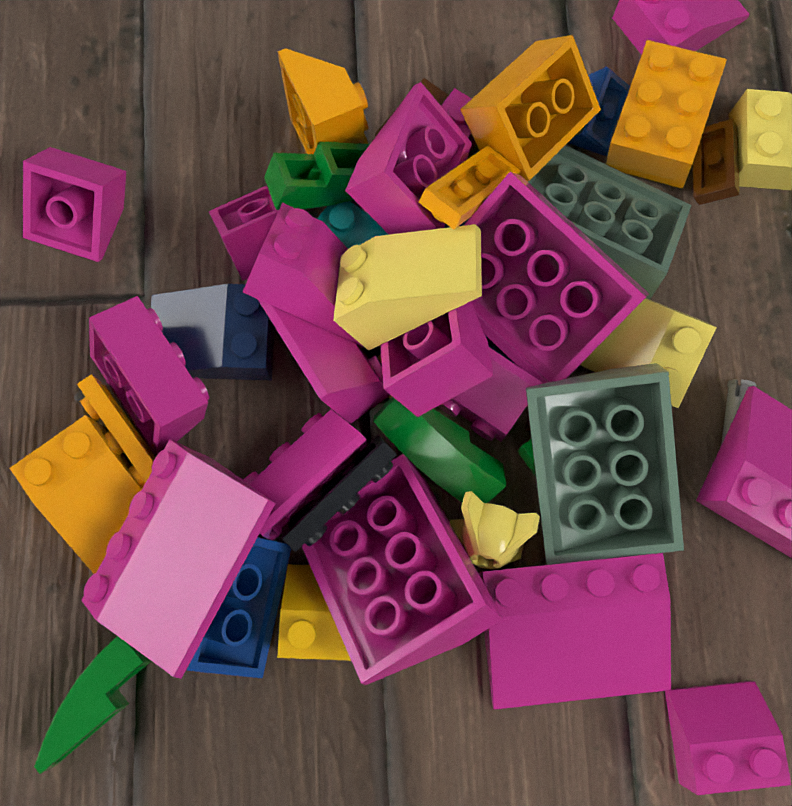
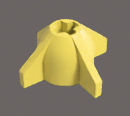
(493, 532)

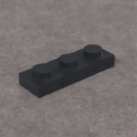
(339, 494)

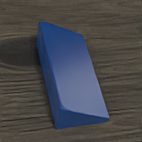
(611, 96)

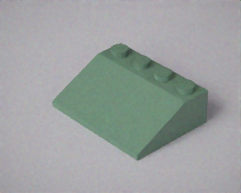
(616, 212)
(606, 464)

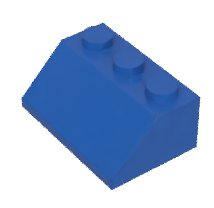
(245, 622)

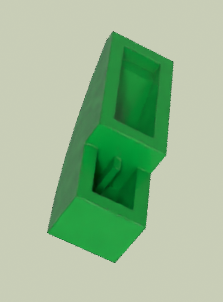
(314, 178)
(442, 451)
(90, 702)

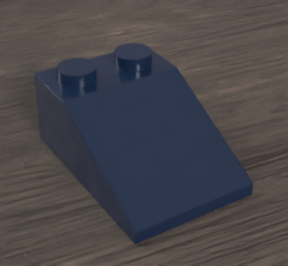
(218, 331)

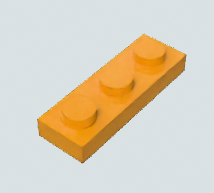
(466, 187)
(122, 433)

